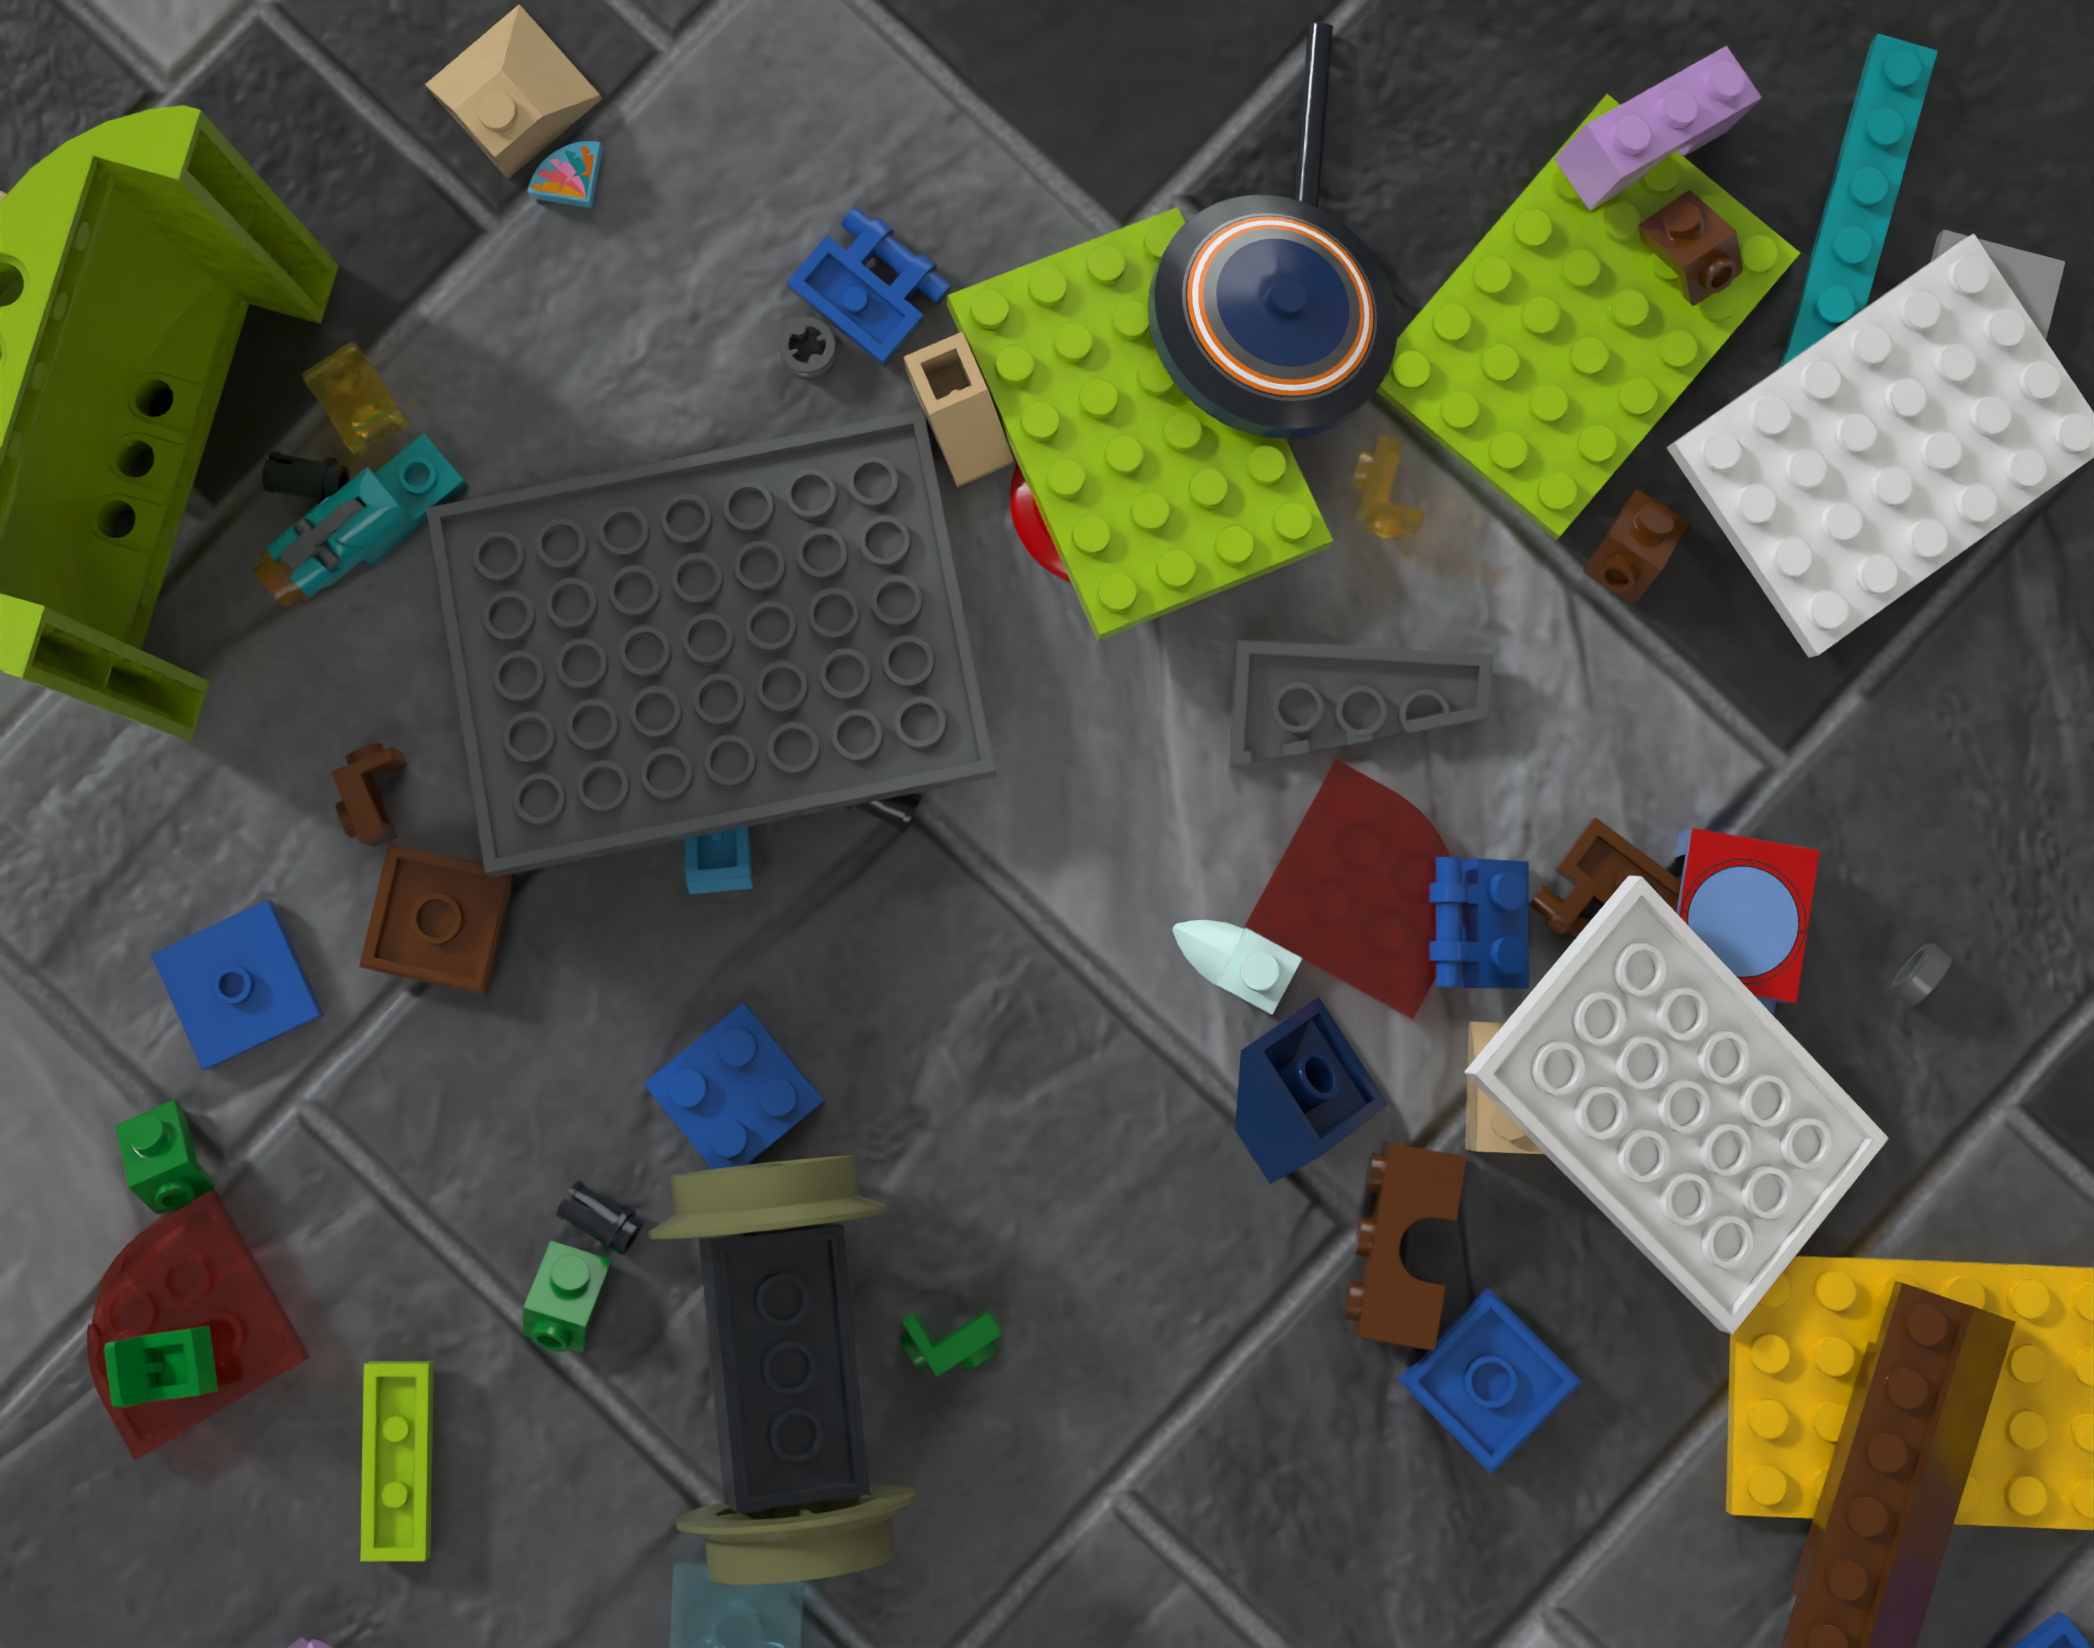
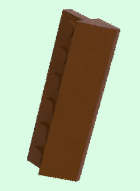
(1897, 1474)

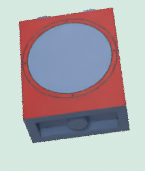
(1749, 907)

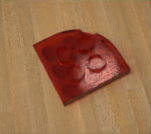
(1358, 891)
(185, 1276)

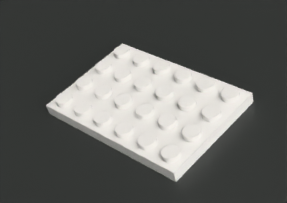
(1889, 446)
(1677, 1104)

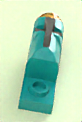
(358, 523)

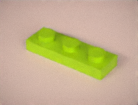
(397, 1461)

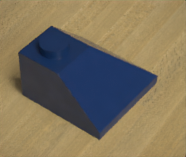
(1301, 1092)

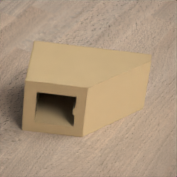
(958, 409)

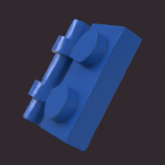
(856, 299)
(1481, 923)

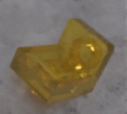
(355, 399)
(1375, 476)

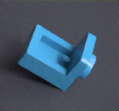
(719, 861)

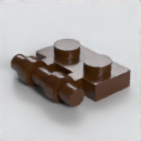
(1596, 868)

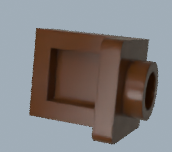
(1694, 245)
(1636, 547)
(362, 806)

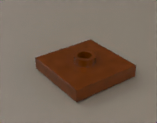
(437, 919)

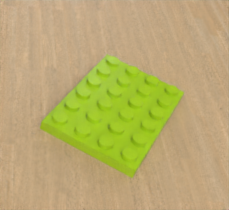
(1570, 336)
(1124, 468)

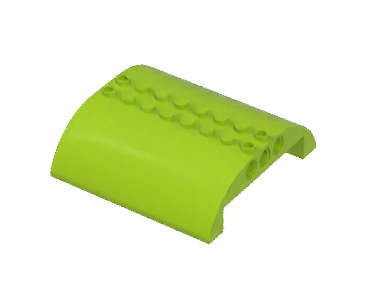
(117, 284)

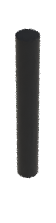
(1313, 113)

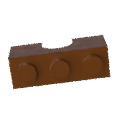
(1406, 1187)

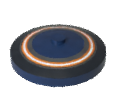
(1272, 316)

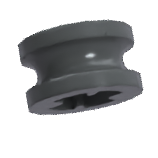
(798, 331)

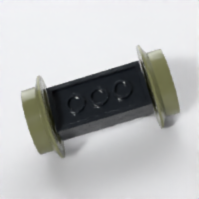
(783, 1373)

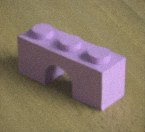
(1663, 120)

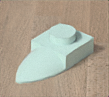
(1238, 961)

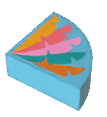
(569, 175)

